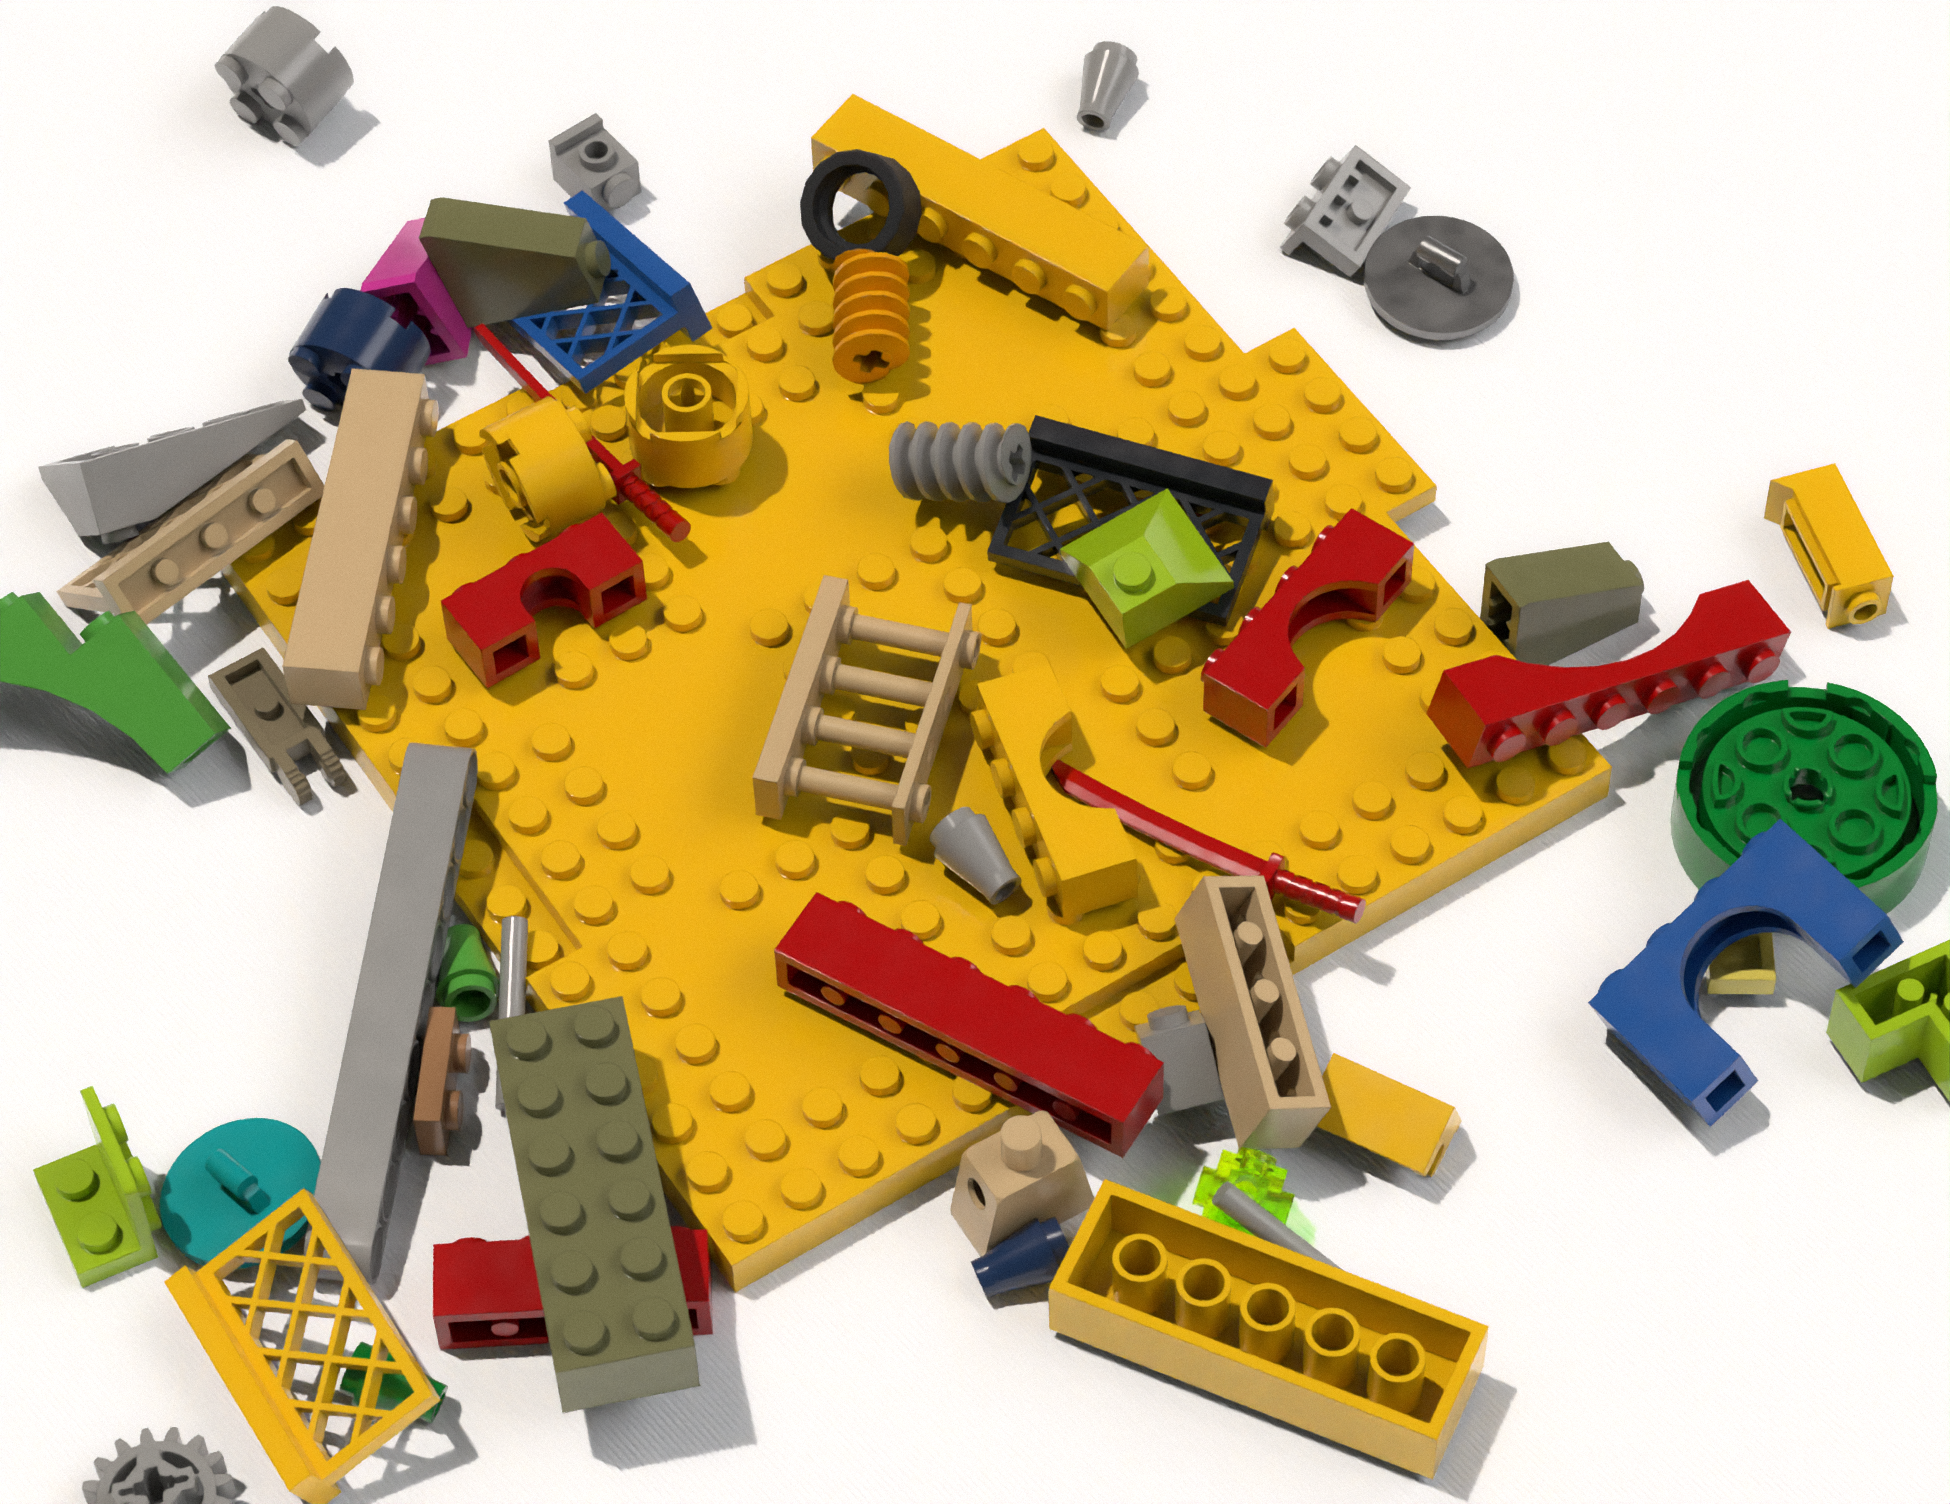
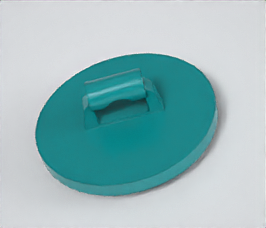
(233, 1182)

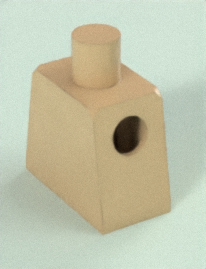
(1017, 1177)

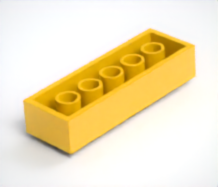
(1268, 1328)

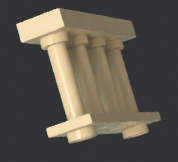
(820, 672)

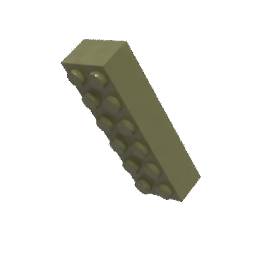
(594, 1205)

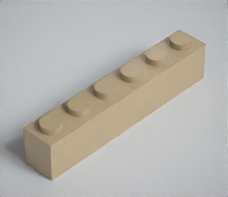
(359, 540)

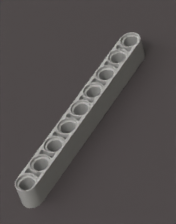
(393, 1001)

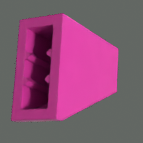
(413, 287)

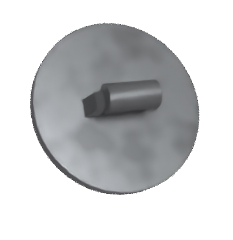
(1438, 277)

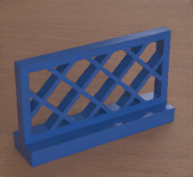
(651, 292)

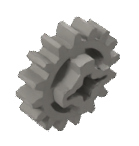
(153, 1473)

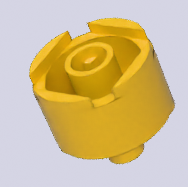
(689, 418)
(546, 467)

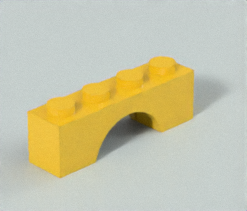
(1078, 848)

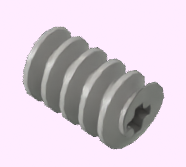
(960, 462)

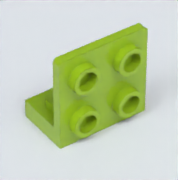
(101, 1199)

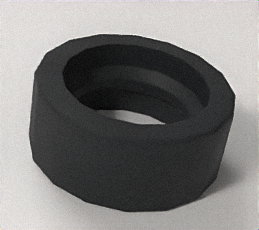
(826, 180)

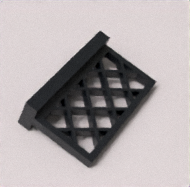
(1134, 471)

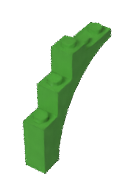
(116, 674)

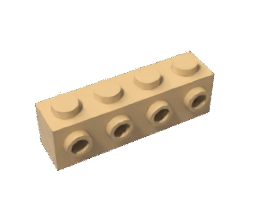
(1252, 1012)

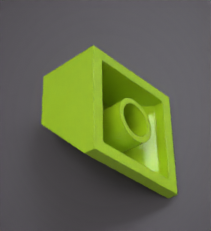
(1147, 568)

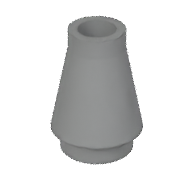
(1106, 81)
(973, 852)

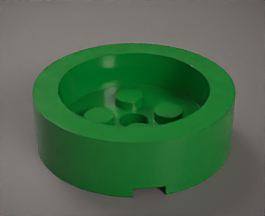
(1846, 744)

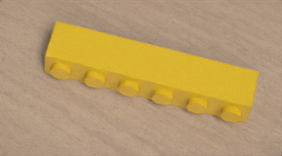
(993, 216)

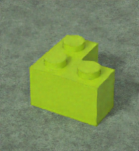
(1897, 1018)

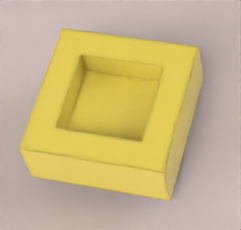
(1744, 967)

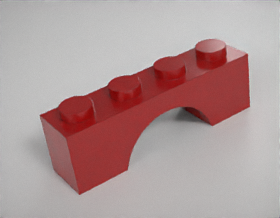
(1348, 575)

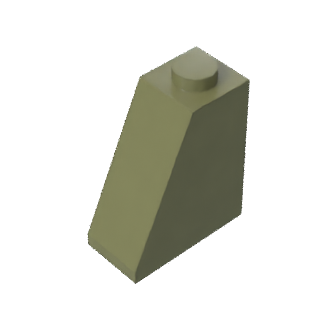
(512, 260)
(1560, 600)

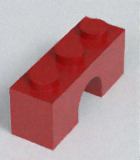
(580, 569)

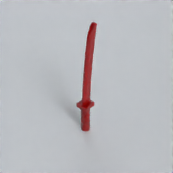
(626, 477)
(1208, 848)

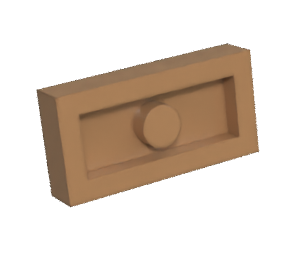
(437, 1101)

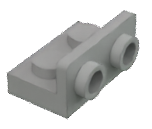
(1347, 211)

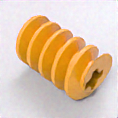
(870, 314)

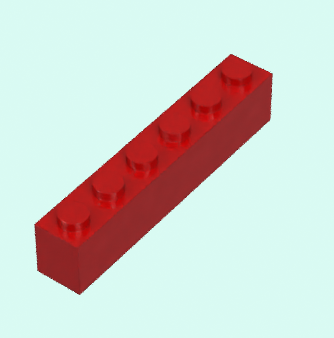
(970, 1023)

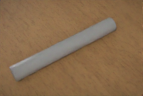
(512, 977)
(1262, 1223)

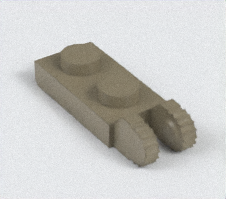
(280, 732)

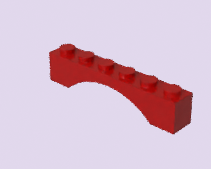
(1511, 706)

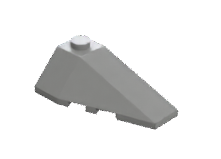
(135, 483)

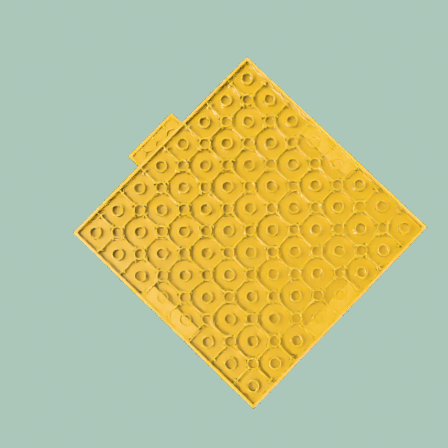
(630, 750)

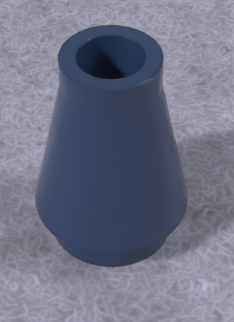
(1023, 1259)

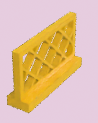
(262, 1389)

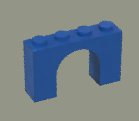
(1770, 889)

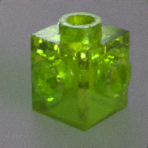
(1254, 1175)

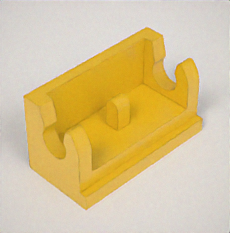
(1387, 1116)

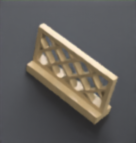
(199, 535)

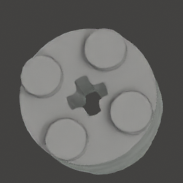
(284, 74)

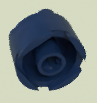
(350, 334)

